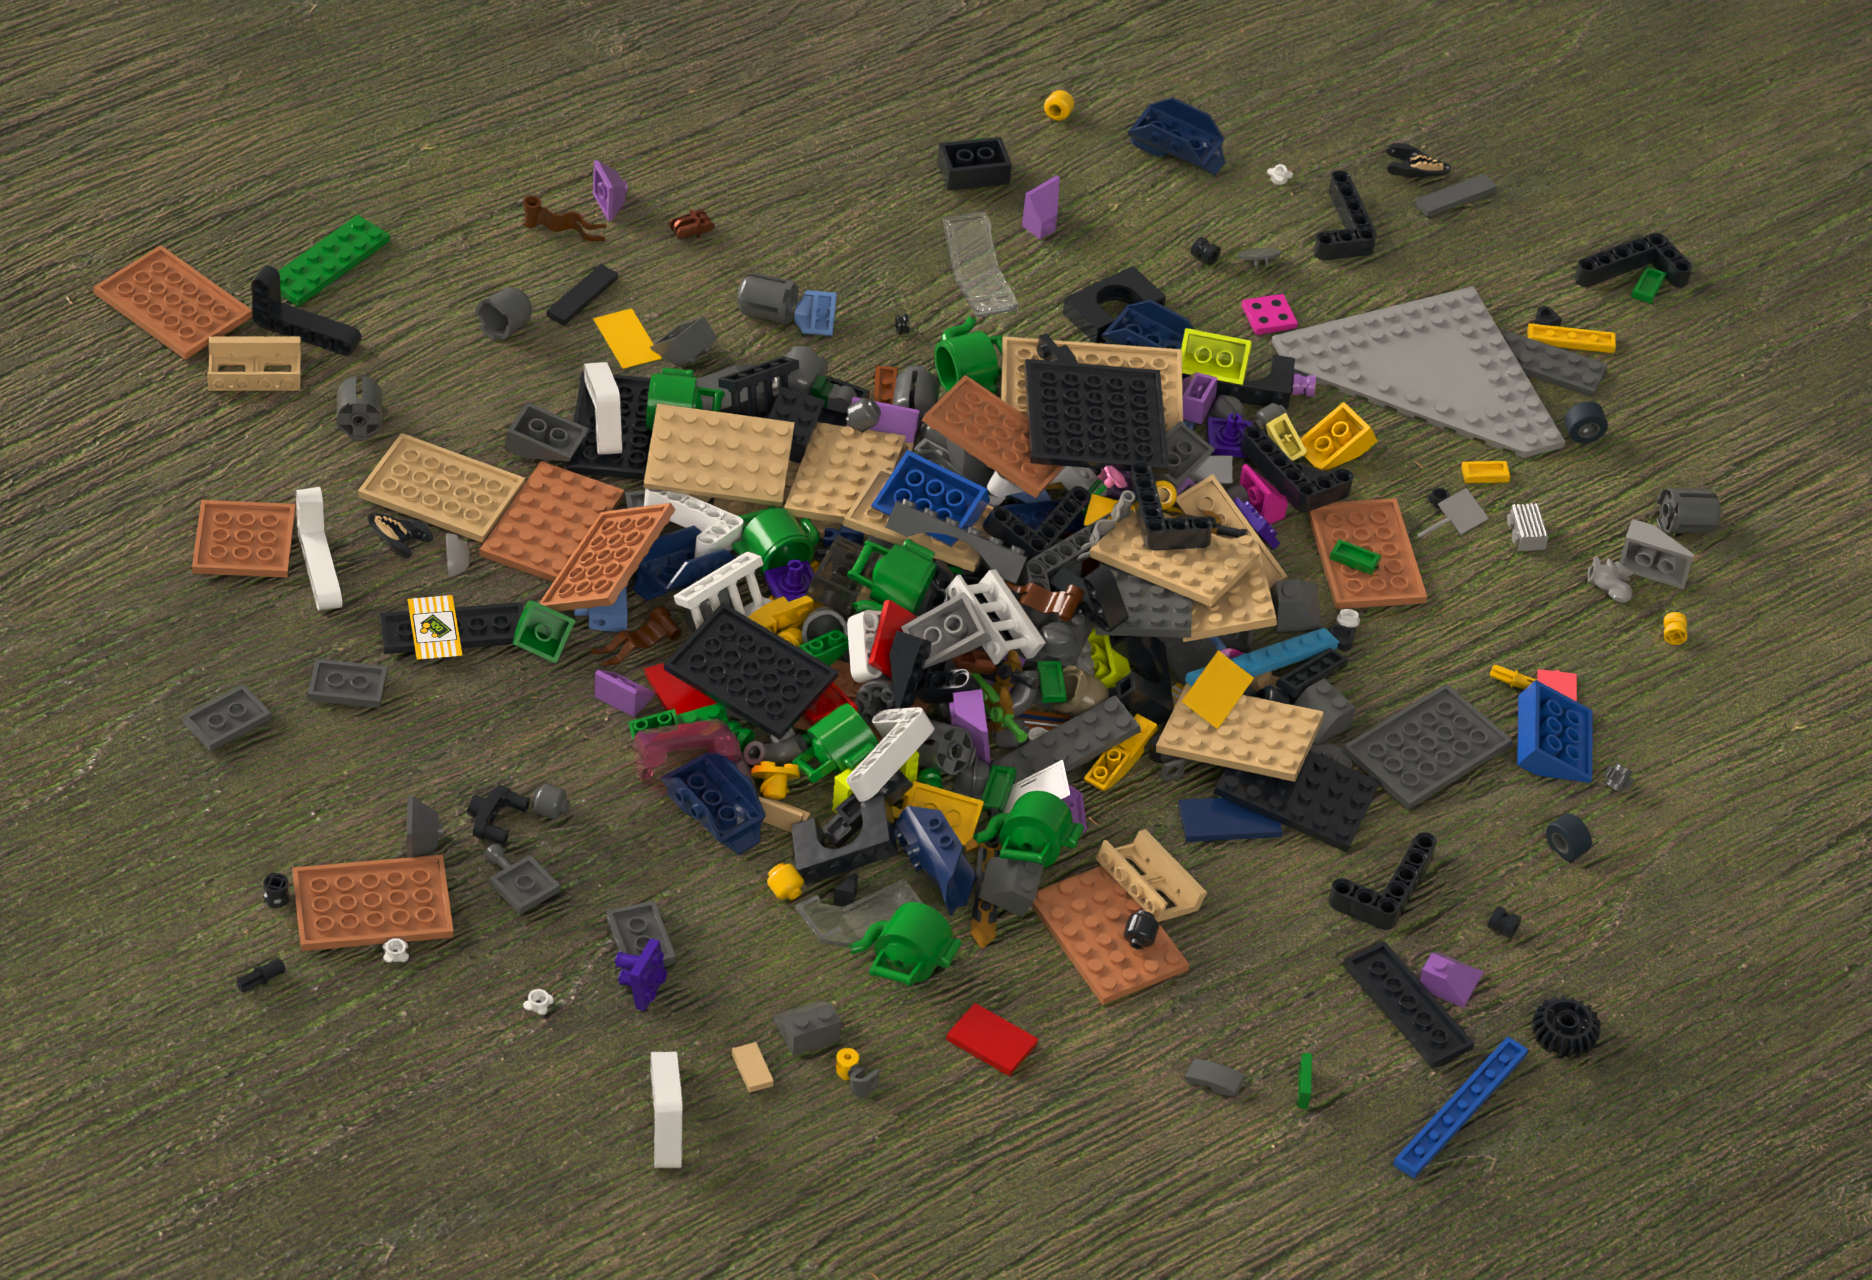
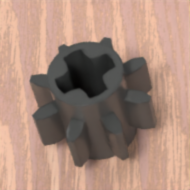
(1618, 777)

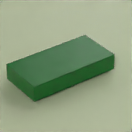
(1648, 285)
(1355, 557)
(1051, 681)
(998, 787)
(1304, 1081)

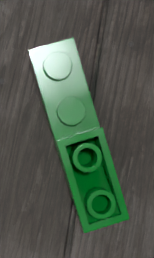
(827, 647)
(670, 718)

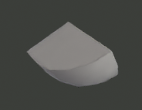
(457, 555)

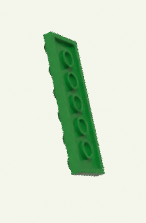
(330, 259)

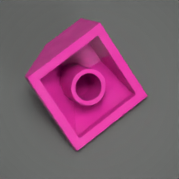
(1263, 495)

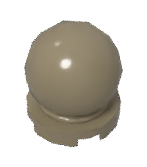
(1081, 691)

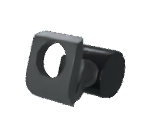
(1168, 761)

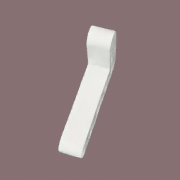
(607, 407)
(1068, 477)
(718, 526)
(316, 550)
(861, 637)
(902, 735)
(667, 1110)

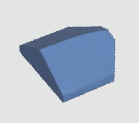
(816, 313)

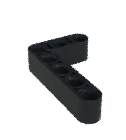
(1359, 233)
(1629, 256)
(295, 322)
(1288, 479)
(1013, 531)
(1162, 532)
(1102, 597)
(938, 683)
(1386, 908)

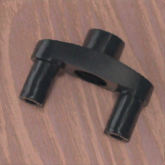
(487, 809)

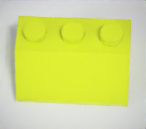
(1215, 355)
(1109, 664)

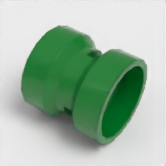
(744, 735)
(930, 777)

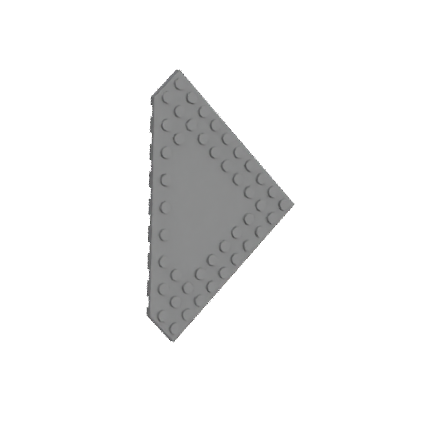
(1431, 362)

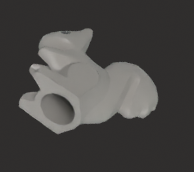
(1611, 579)

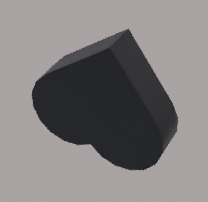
(1547, 316)
(1344, 635)

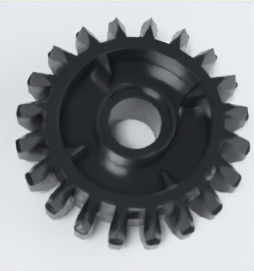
(1566, 1026)

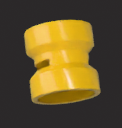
(1675, 628)

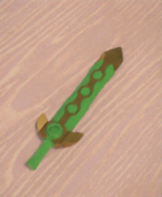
(999, 709)

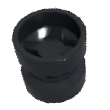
(1207, 252)
(276, 890)
(1504, 922)

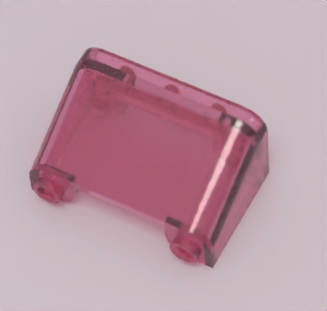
(653, 743)

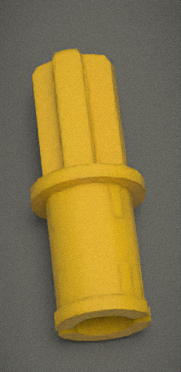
(1510, 677)

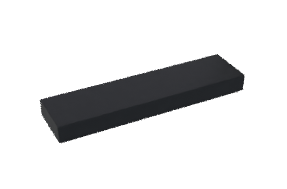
(582, 294)
(1311, 672)

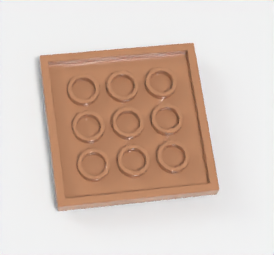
(244, 538)

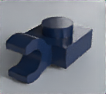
(848, 533)

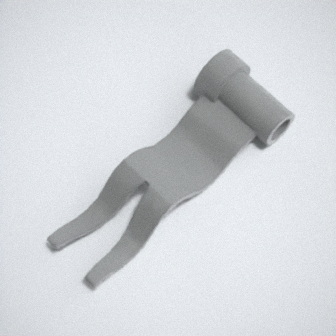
(1102, 527)

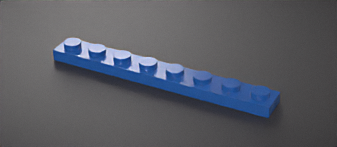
(1460, 1107)

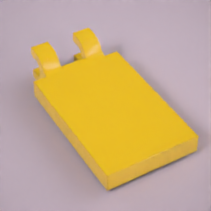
(959, 810)

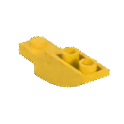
(781, 613)
(1119, 759)

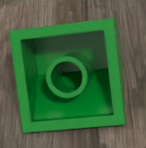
(542, 631)

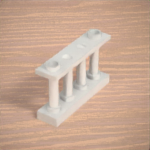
(721, 578)
(1008, 610)

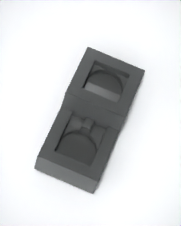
(1217, 1076)

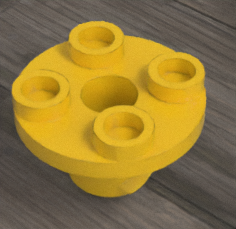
(775, 778)

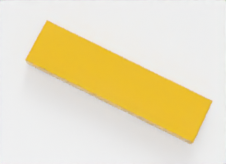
(1573, 338)

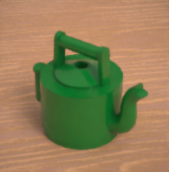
(968, 355)
(678, 389)
(777, 537)
(898, 576)
(837, 743)
(1034, 829)
(909, 944)

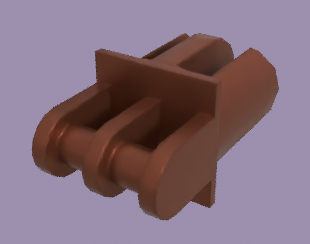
(691, 224)
(975, 662)

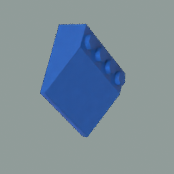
(933, 489)
(1554, 734)

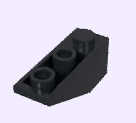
(907, 664)

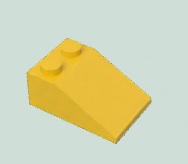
(1337, 439)

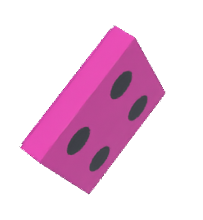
(1269, 314)

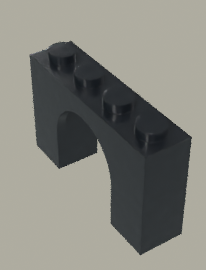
(1126, 286)
(1272, 389)
(1149, 694)
(873, 844)

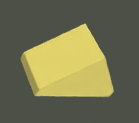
(1286, 437)

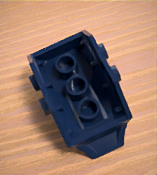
(1181, 132)
(1148, 326)
(672, 564)
(718, 797)
(937, 853)

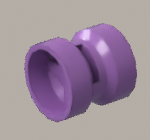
(1303, 385)

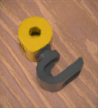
(848, 1069)

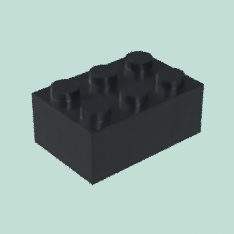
(974, 163)
(804, 411)

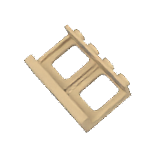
(254, 355)
(1161, 874)

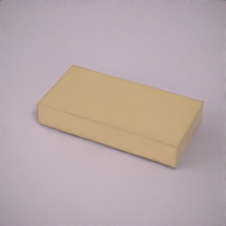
(752, 1067)

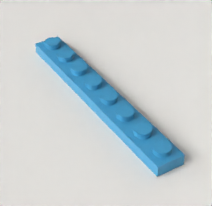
(1280, 654)

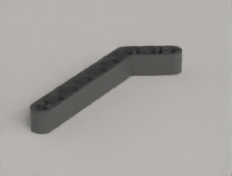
(1051, 560)

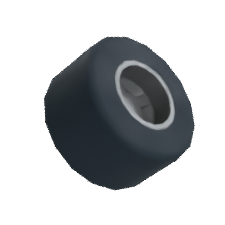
(1586, 422)
(1569, 837)

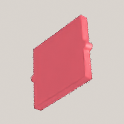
(1560, 681)

